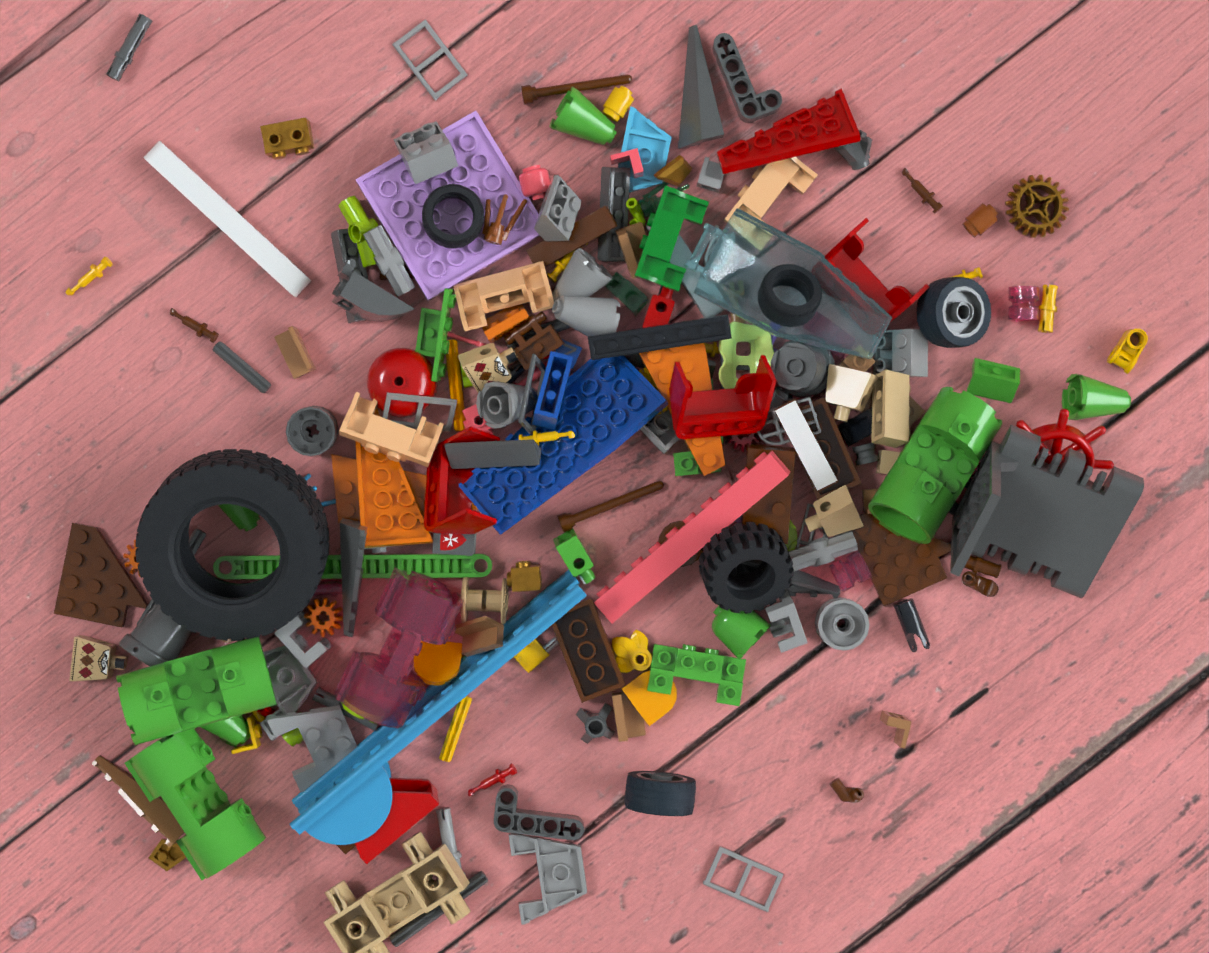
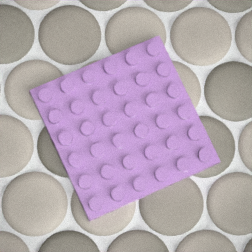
(481, 169)

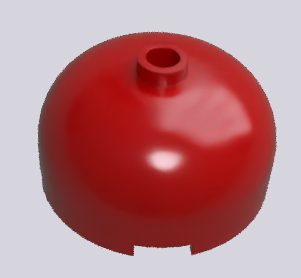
(417, 379)

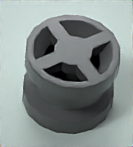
(865, 454)

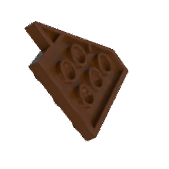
(897, 563)
(94, 580)

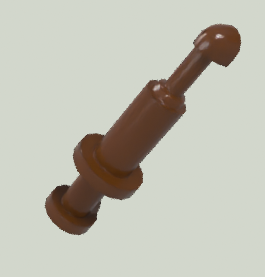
(923, 192)
(201, 329)

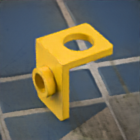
(256, 734)

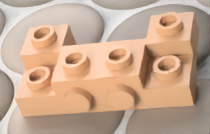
(770, 183)
(503, 291)
(388, 436)

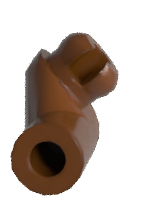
(847, 794)

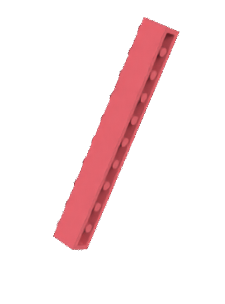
(692, 536)

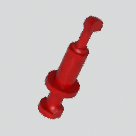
(499, 776)

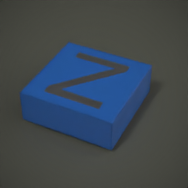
(571, 350)

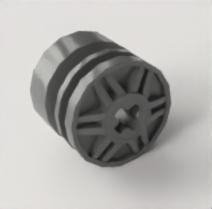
(299, 435)

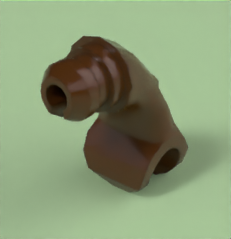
(983, 585)

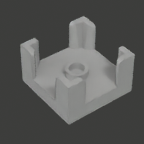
(785, 620)
(297, 643)

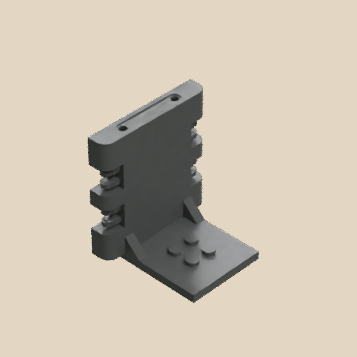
(1042, 512)

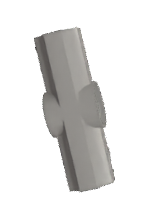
(389, 260)
(823, 550)

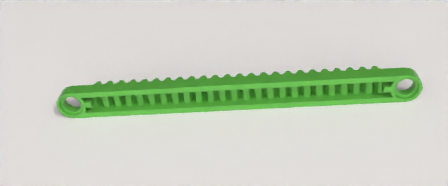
(373, 565)

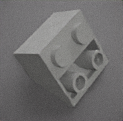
(426, 152)
(557, 211)
(902, 352)

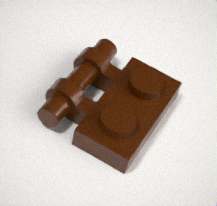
(540, 344)

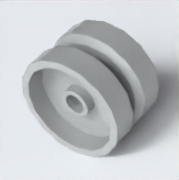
(855, 626)

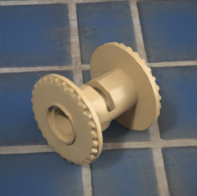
(484, 600)

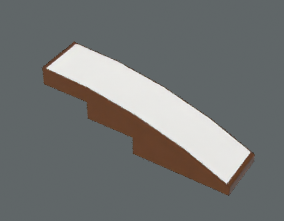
(806, 445)

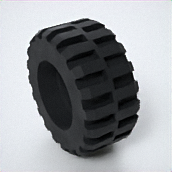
(737, 546)

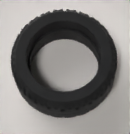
(459, 192)
(794, 277)

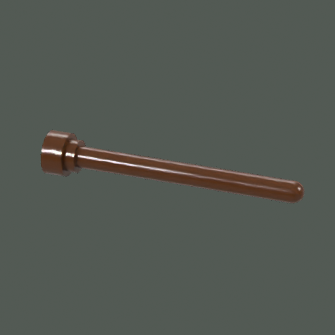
(532, 93)
(568, 521)

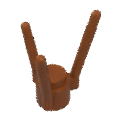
(495, 232)

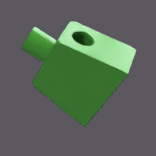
(571, 548)

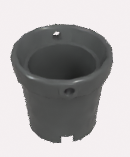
(801, 368)
(156, 638)

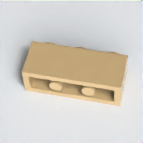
(891, 409)

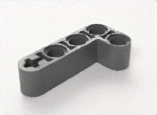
(741, 77)
(539, 818)

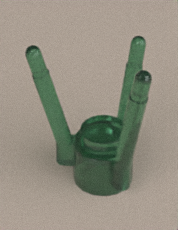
(650, 204)

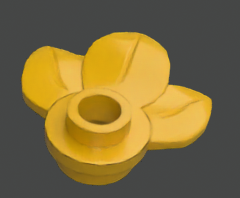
(628, 651)

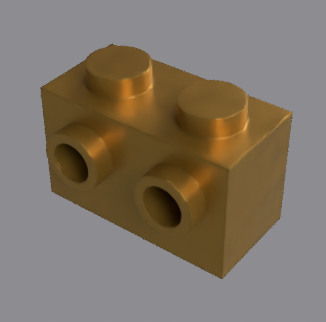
(287, 138)
(524, 577)

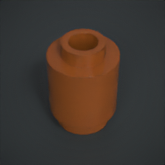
(980, 220)

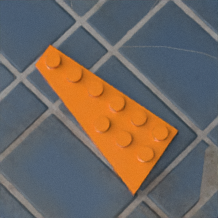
(694, 362)
(347, 491)
(387, 502)

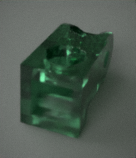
(627, 293)

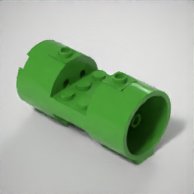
(935, 465)
(196, 690)
(213, 827)

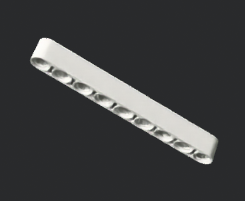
(227, 219)

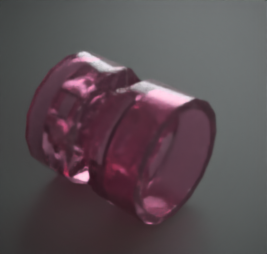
(1023, 295)
(850, 571)

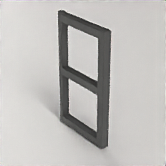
(530, 392)

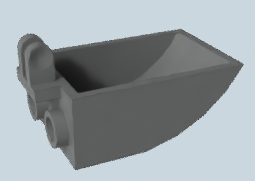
(365, 298)

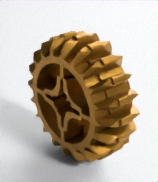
(1033, 198)

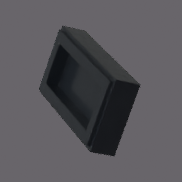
(857, 427)

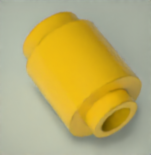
(617, 103)

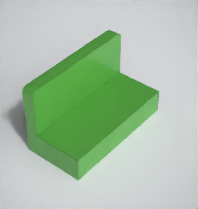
(994, 380)

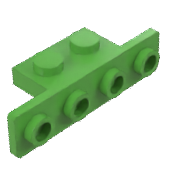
(433, 333)

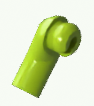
(636, 211)

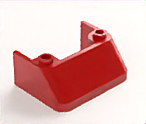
(846, 259)
(722, 410)
(446, 505)

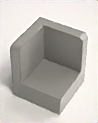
(710, 176)

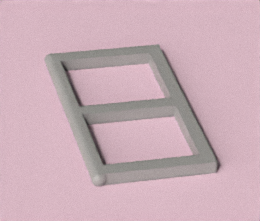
(444, 49)
(421, 400)
(750, 863)

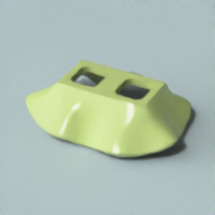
(760, 344)

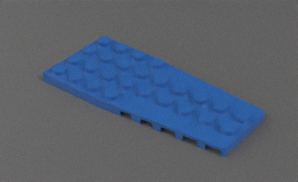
(603, 407)

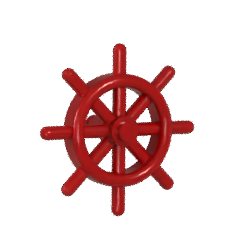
(1053, 435)

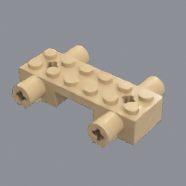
(398, 899)

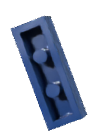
(552, 390)

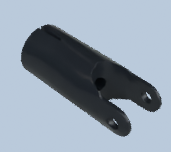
(911, 623)

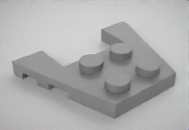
(290, 682)
(324, 735)
(559, 873)

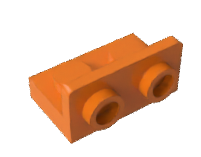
(504, 321)

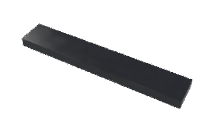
(659, 337)

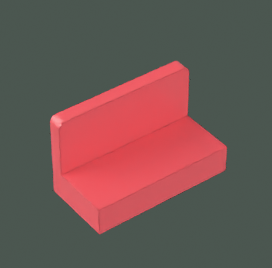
(633, 157)

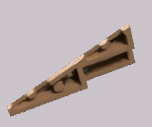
(154, 812)

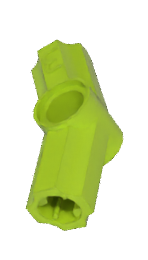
(358, 225)

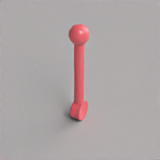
(464, 339)

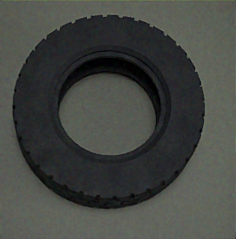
(205, 601)

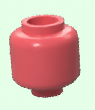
(534, 182)

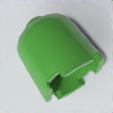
(738, 630)

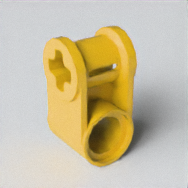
(1126, 351)

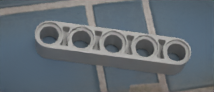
(679, 256)

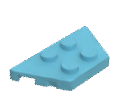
(652, 147)

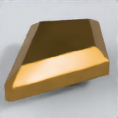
(674, 171)
(166, 856)

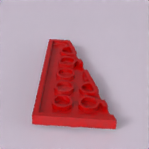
(800, 133)

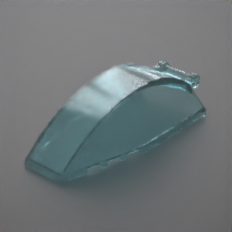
(743, 256)

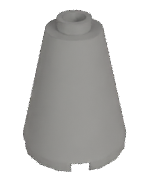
(581, 276)
(588, 314)
(501, 403)

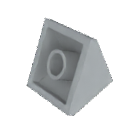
(660, 431)

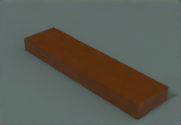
(583, 232)

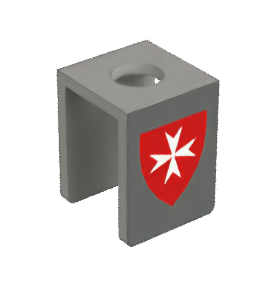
(454, 544)

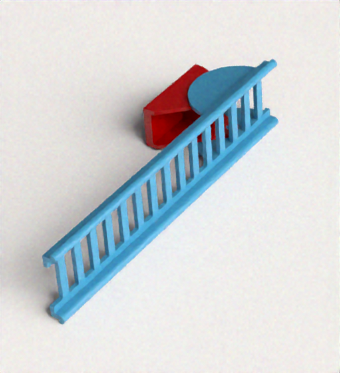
(359, 797)

